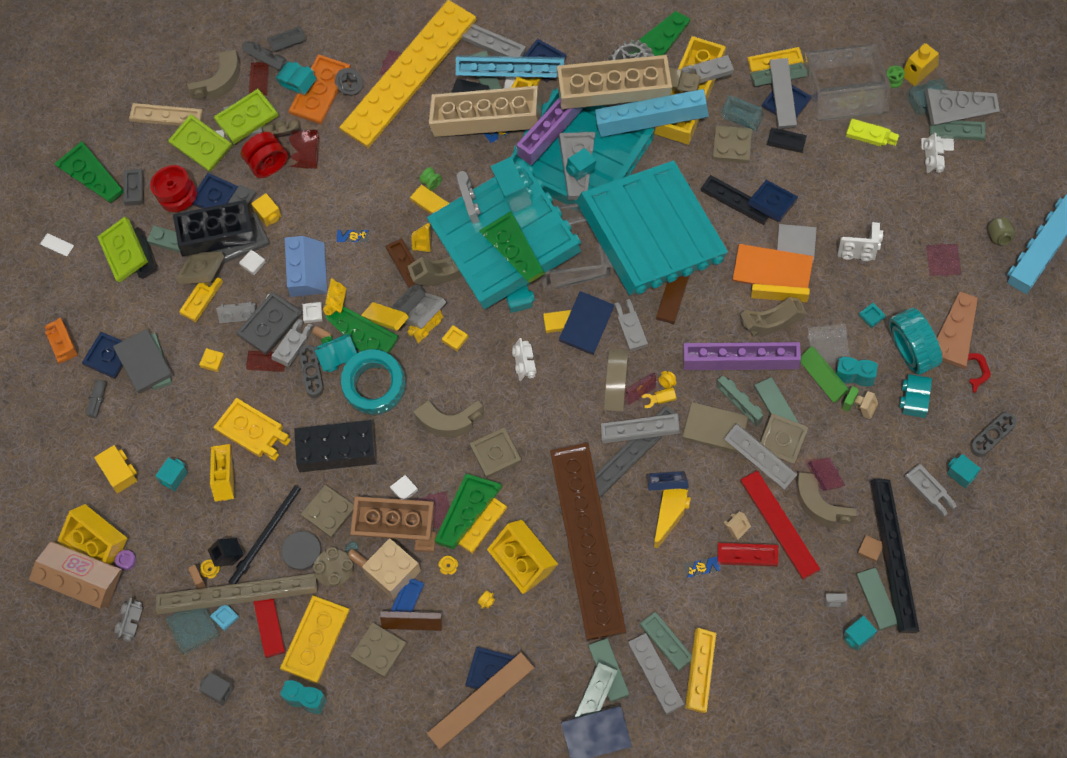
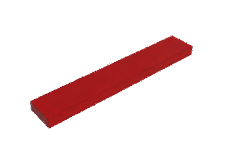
(780, 525)

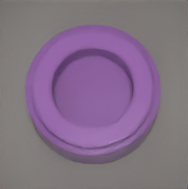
(125, 560)

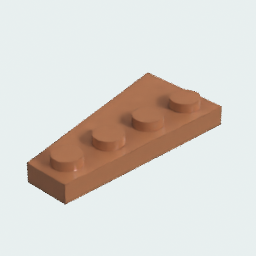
(957, 331)

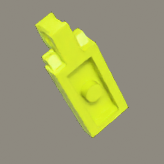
(871, 133)

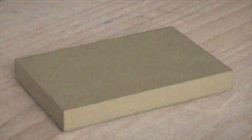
(711, 425)

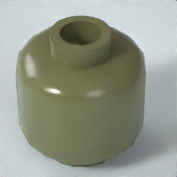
(1001, 231)

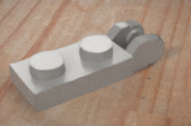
(711, 69)
(468, 195)
(631, 327)
(292, 343)
(929, 489)

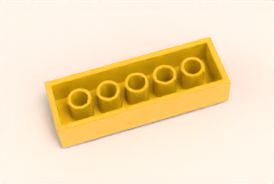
(696, 52)

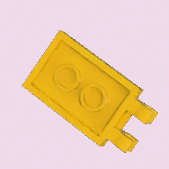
(251, 429)

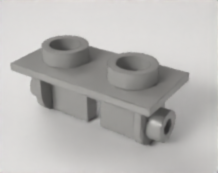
(234, 313)
(129, 612)

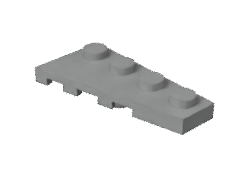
(956, 105)
(569, 145)

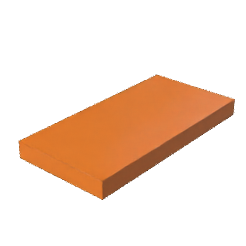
(322, 93)
(772, 267)

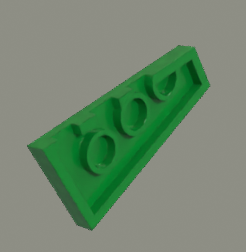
(362, 331)
(468, 505)

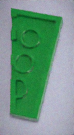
(665, 34)
(87, 170)
(512, 243)

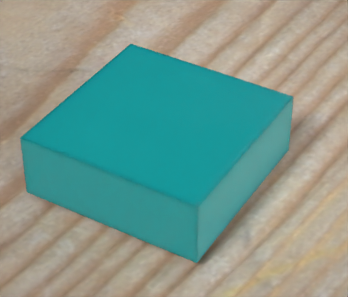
(872, 315)

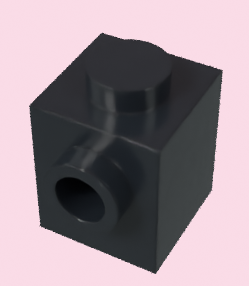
(225, 552)

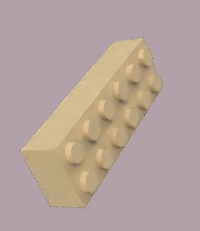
(613, 81)
(485, 111)

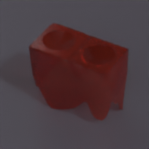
(306, 146)

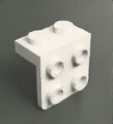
(861, 247)

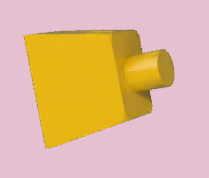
(925, 61)

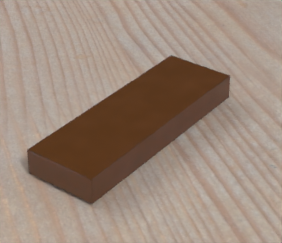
(402, 258)
(672, 300)
(411, 620)

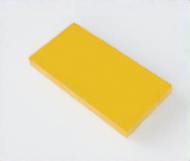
(315, 639)

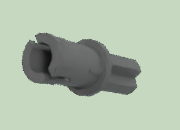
(95, 398)

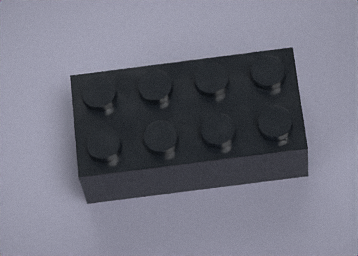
(213, 228)
(335, 446)

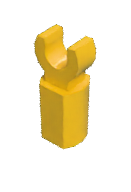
(660, 397)

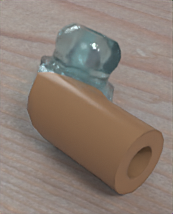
(351, 549)

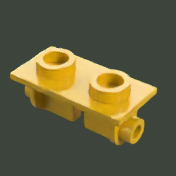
(334, 297)
(420, 334)

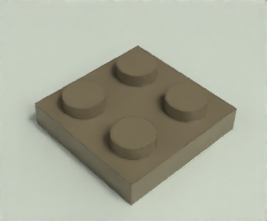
(732, 144)
(200, 268)
(784, 437)
(495, 452)
(328, 511)
(378, 650)

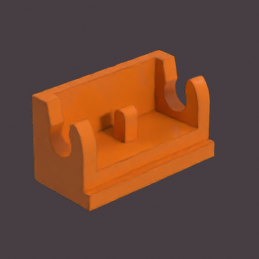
(60, 341)

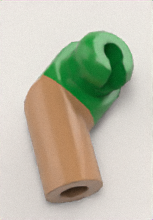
(325, 335)

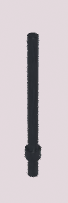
(243, 566)

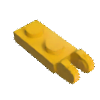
(199, 300)

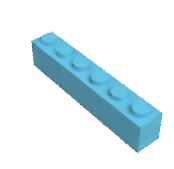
(508, 66)
(652, 113)
(1040, 249)

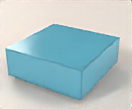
(224, 617)

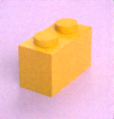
(115, 469)

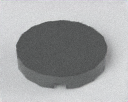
(300, 550)

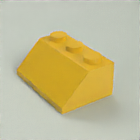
(91, 535)
(522, 556)

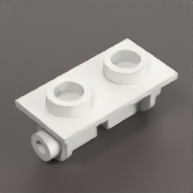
(934, 146)
(522, 352)

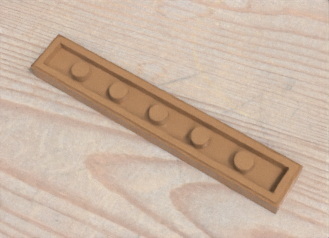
(480, 701)

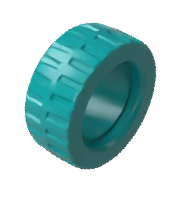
(915, 341)
(373, 359)

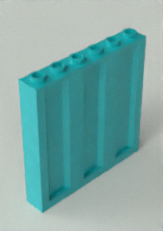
(614, 153)
(651, 227)
(479, 261)

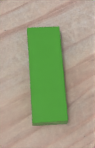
(823, 374)

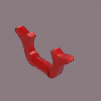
(985, 370)

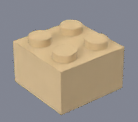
(391, 568)

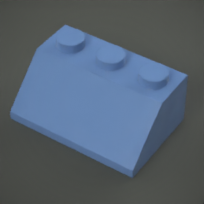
(305, 266)

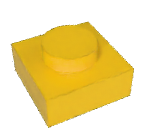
(455, 338)
(212, 360)

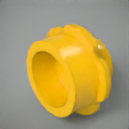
(667, 379)
(448, 560)
(204, 569)
(486, 600)

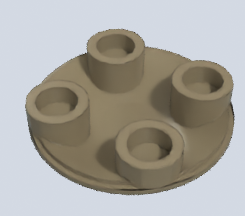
(281, 128)
(333, 567)

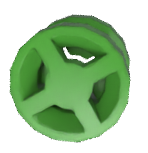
(896, 72)
(430, 178)

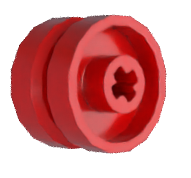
(264, 154)
(173, 188)

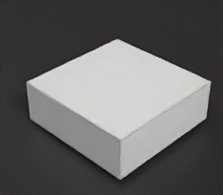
(252, 262)
(312, 312)
(403, 488)

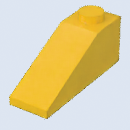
(221, 473)
(671, 511)

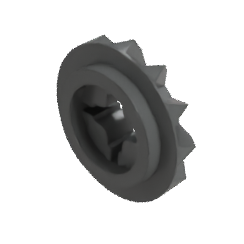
(353, 76)

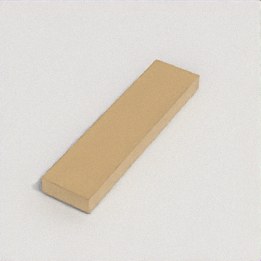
(162, 114)

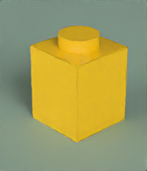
(266, 210)

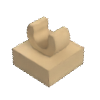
(867, 405)
(737, 525)

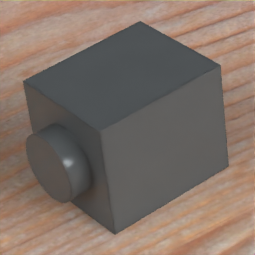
(216, 688)

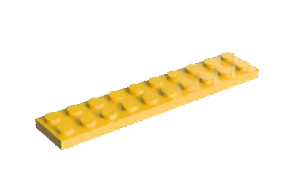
(407, 74)

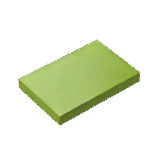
(245, 116)
(200, 143)
(122, 249)

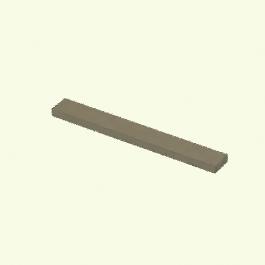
(236, 593)

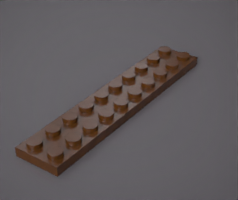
(587, 542)

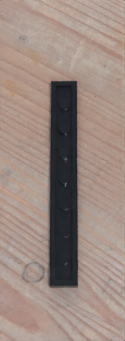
(894, 556)

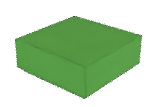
(849, 401)

